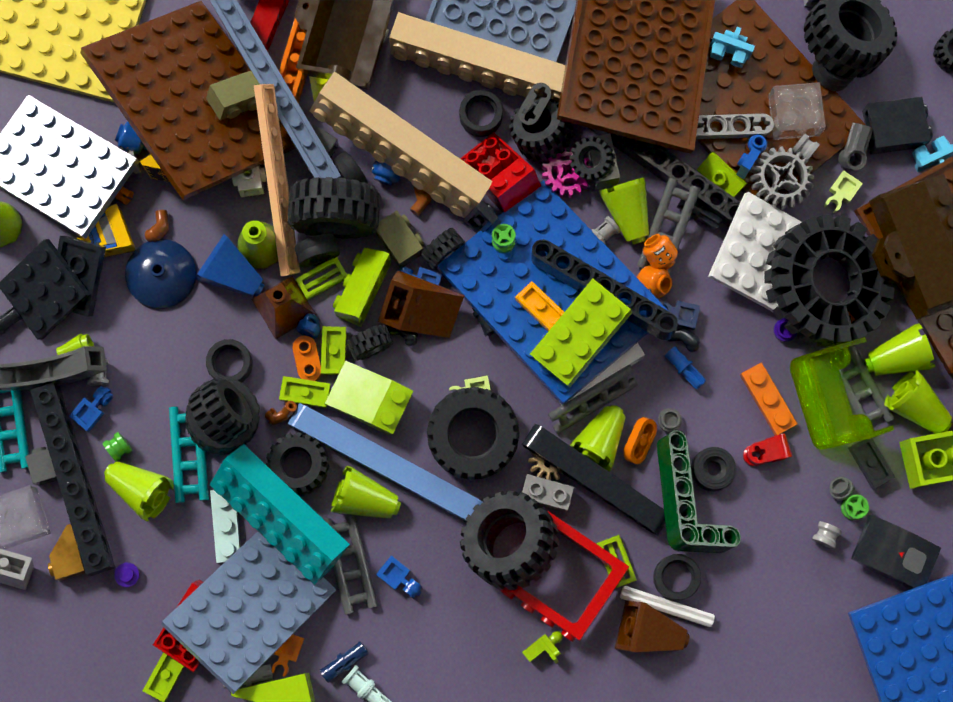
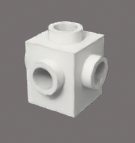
(251, 182)

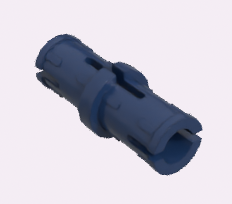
(344, 661)

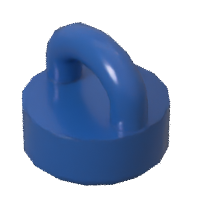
(309, 328)

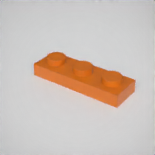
(768, 399)

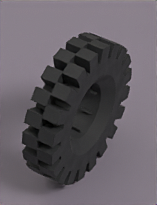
(796, 290)

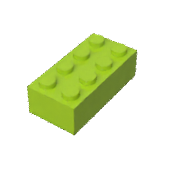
(581, 332)

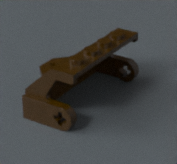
(342, 38)
(917, 242)

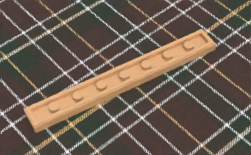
(276, 177)

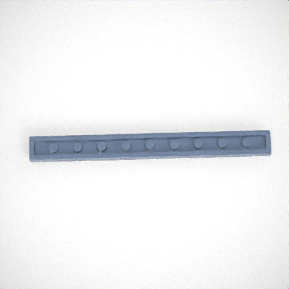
(266, 72)

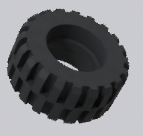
(840, 49)
(334, 207)
(473, 466)
(490, 520)

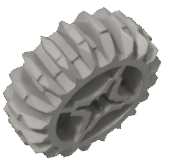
(800, 190)

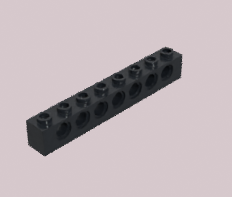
(72, 479)

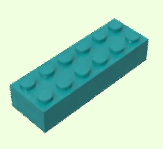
(278, 514)

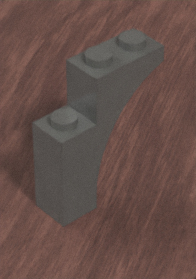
(60, 369)

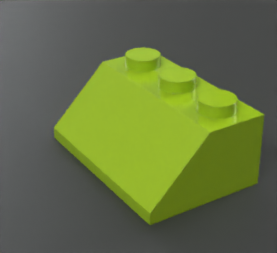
(362, 285)

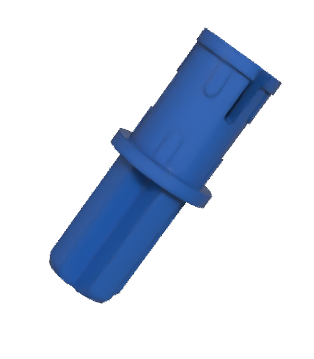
(685, 367)

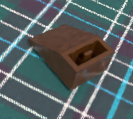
(420, 306)

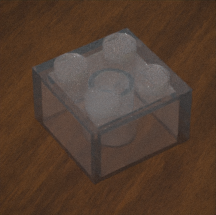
(796, 110)
(21, 517)

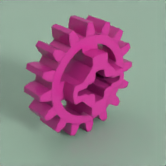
(558, 167)

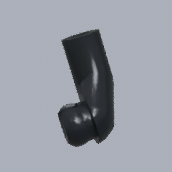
(410, 337)
(688, 338)

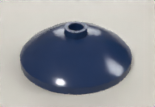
(168, 286)

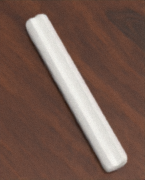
(668, 606)

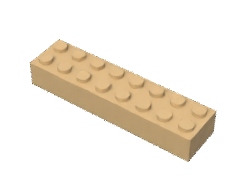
(473, 58)
(400, 146)

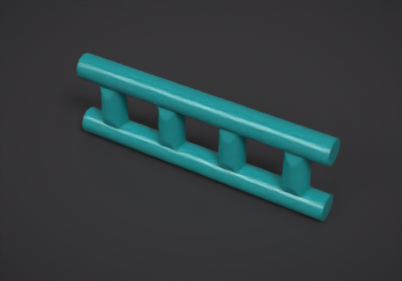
(19, 433)
(180, 466)

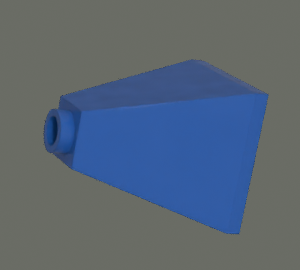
(230, 270)

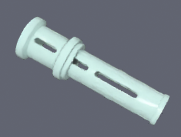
(364, 686)

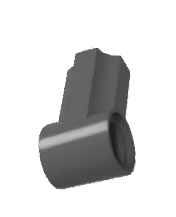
(856, 144)

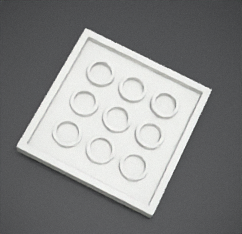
(747, 246)

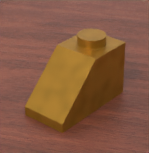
(65, 557)

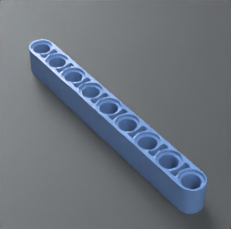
(383, 462)

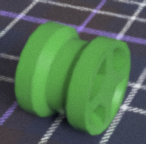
(500, 233)
(117, 446)
(859, 506)

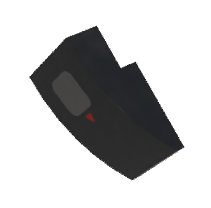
(895, 553)

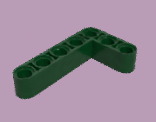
(679, 498)

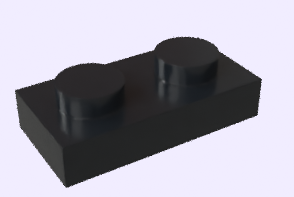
(481, 217)
(871, 462)

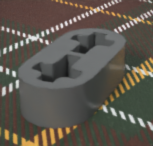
(540, 107)

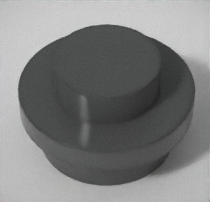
(669, 419)
(841, 488)

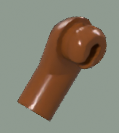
(422, 202)
(159, 229)
(283, 415)

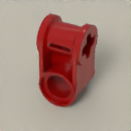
(770, 450)

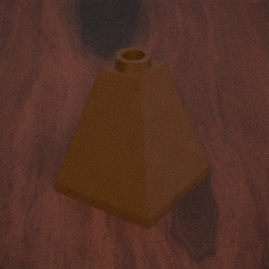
(283, 306)
(648, 630)

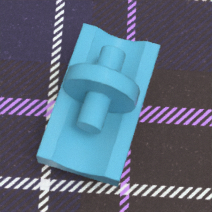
(731, 43)
(922, 157)

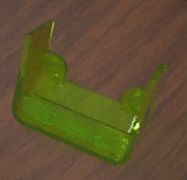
(825, 398)

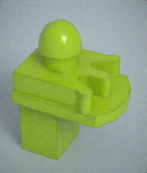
(544, 643)

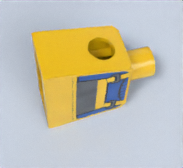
(112, 233)

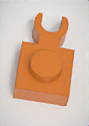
(288, 651)

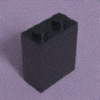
(897, 125)

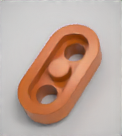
(307, 358)
(640, 440)

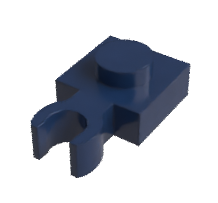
(685, 313)

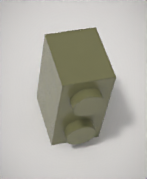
(233, 95)
(399, 239)

